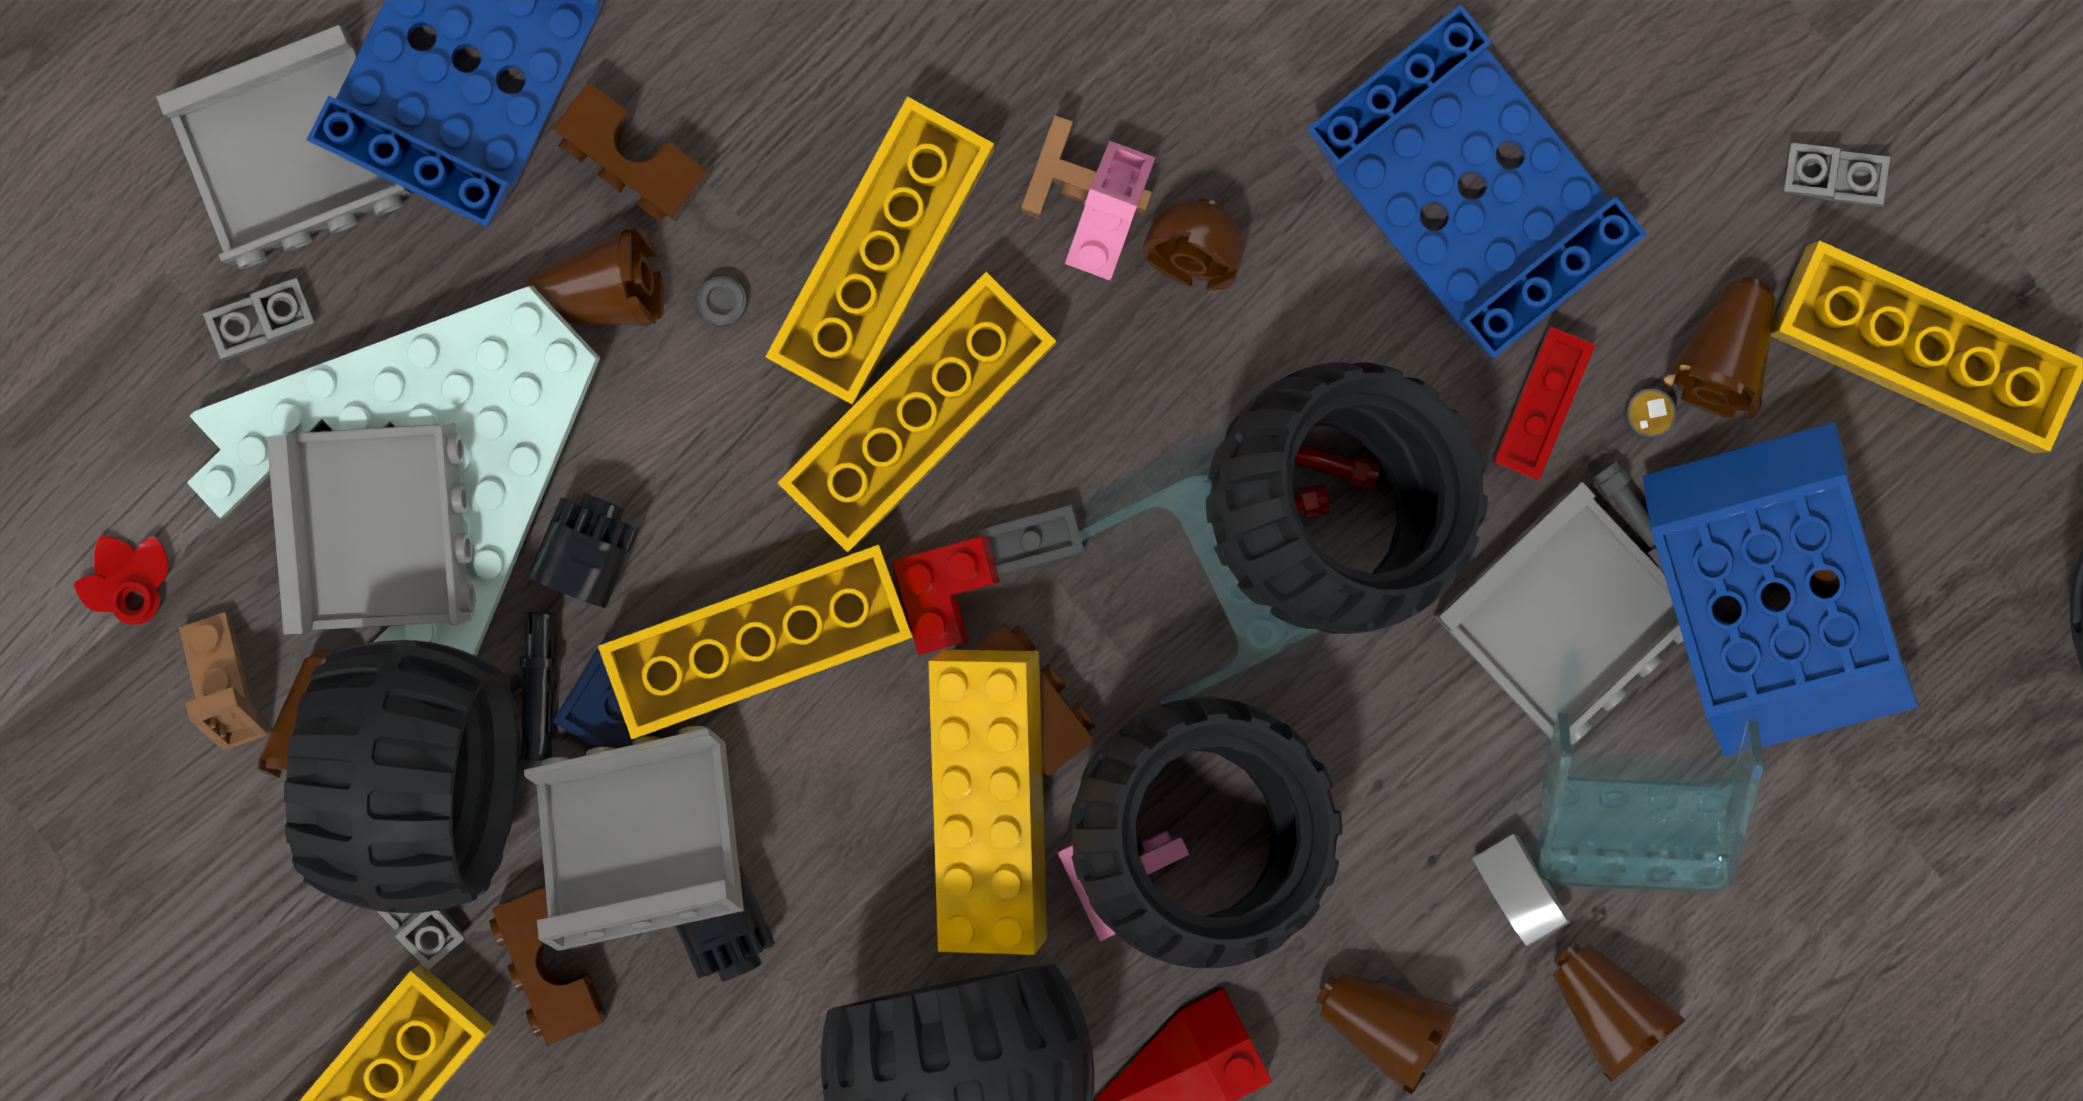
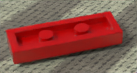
(1543, 403)

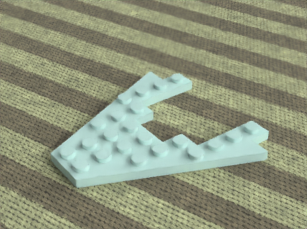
(497, 370)

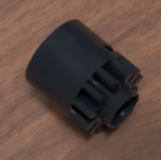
(584, 550)
(729, 941)

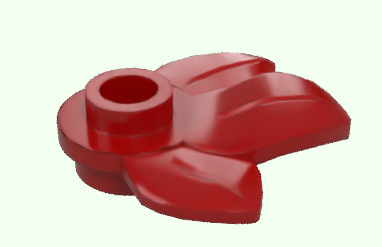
(122, 572)

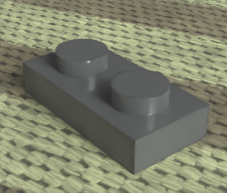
(1034, 539)

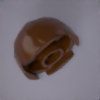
(1196, 242)

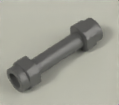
(1614, 482)

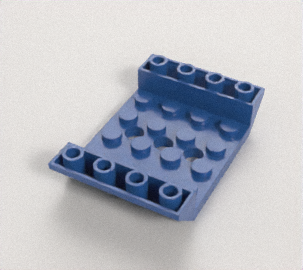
(1442, 116)
(449, 129)
(1763, 520)

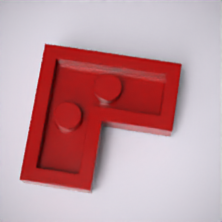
(931, 585)

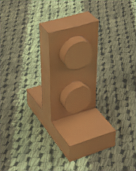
(1051, 169)
(219, 684)

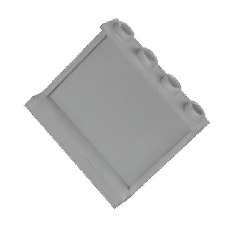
(252, 156)
(370, 527)
(1566, 614)
(636, 838)

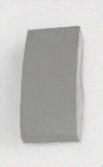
(1837, 175)
(258, 319)
(1521, 890)
(425, 934)

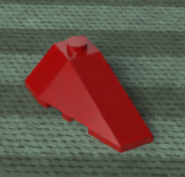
(1194, 1058)

